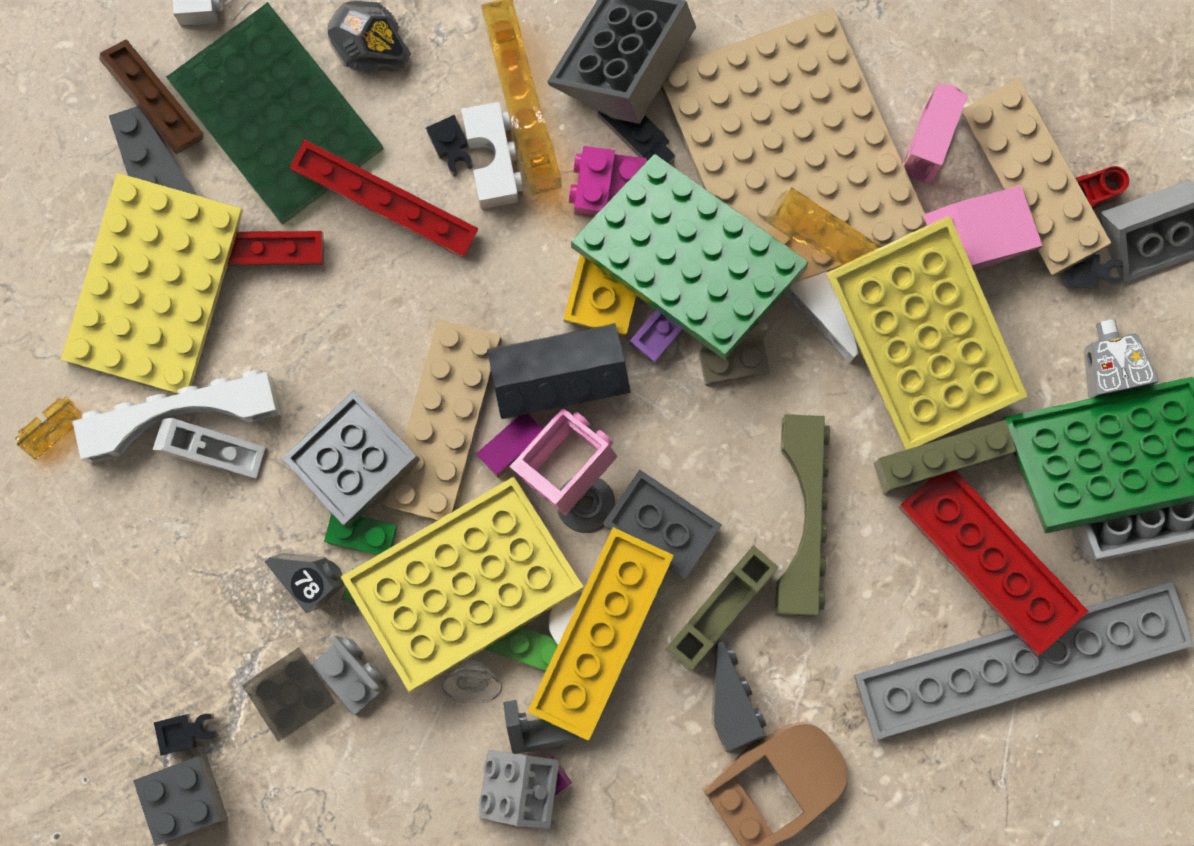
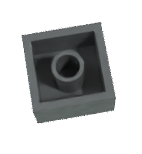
(180, 799)

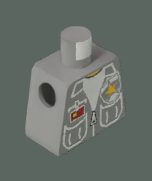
(1116, 362)

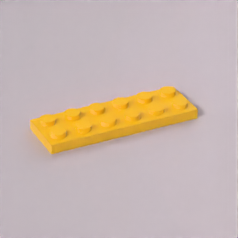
(600, 634)

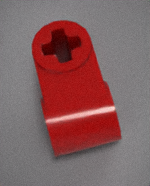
(1096, 189)

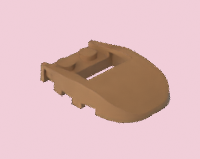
(807, 766)

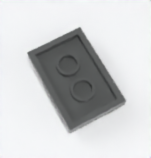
(663, 520)

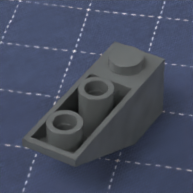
(731, 709)

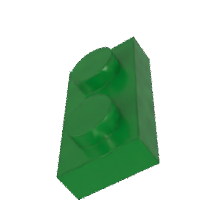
(363, 535)

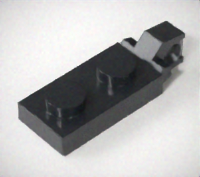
(642, 138)

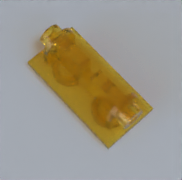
(40, 436)

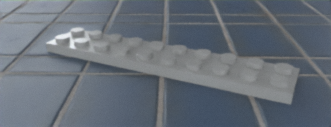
(1005, 669)

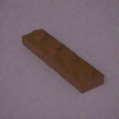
(151, 96)

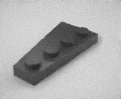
(145, 152)

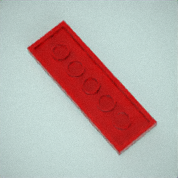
(993, 560)

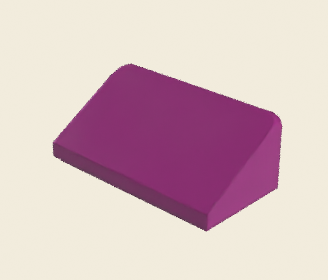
(509, 444)

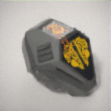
(367, 37)

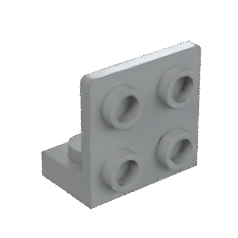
(348, 674)
(518, 789)

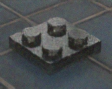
(289, 694)

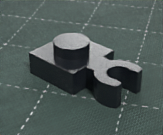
(448, 141)
(1090, 271)
(179, 733)

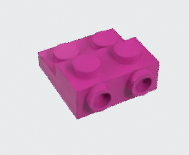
(600, 178)

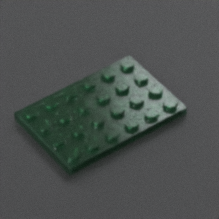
(262, 99)

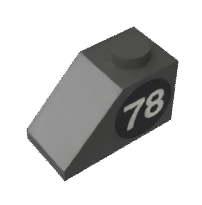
(307, 578)

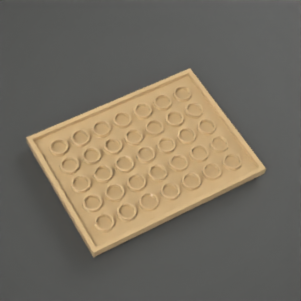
(795, 116)

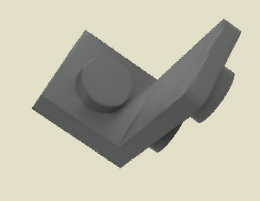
(534, 734)

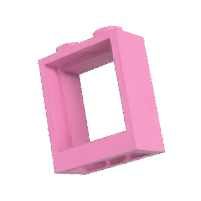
(934, 132)
(547, 442)

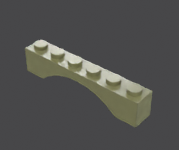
(803, 448)

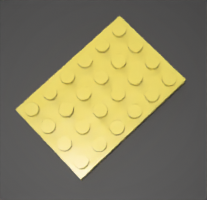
(152, 284)
(927, 333)
(461, 584)

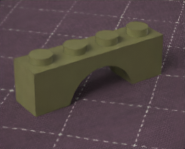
(944, 456)
(721, 608)

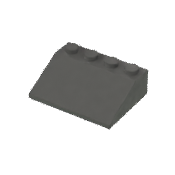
(624, 55)

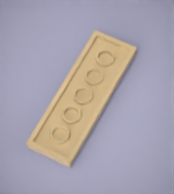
(1028, 157)
(444, 420)

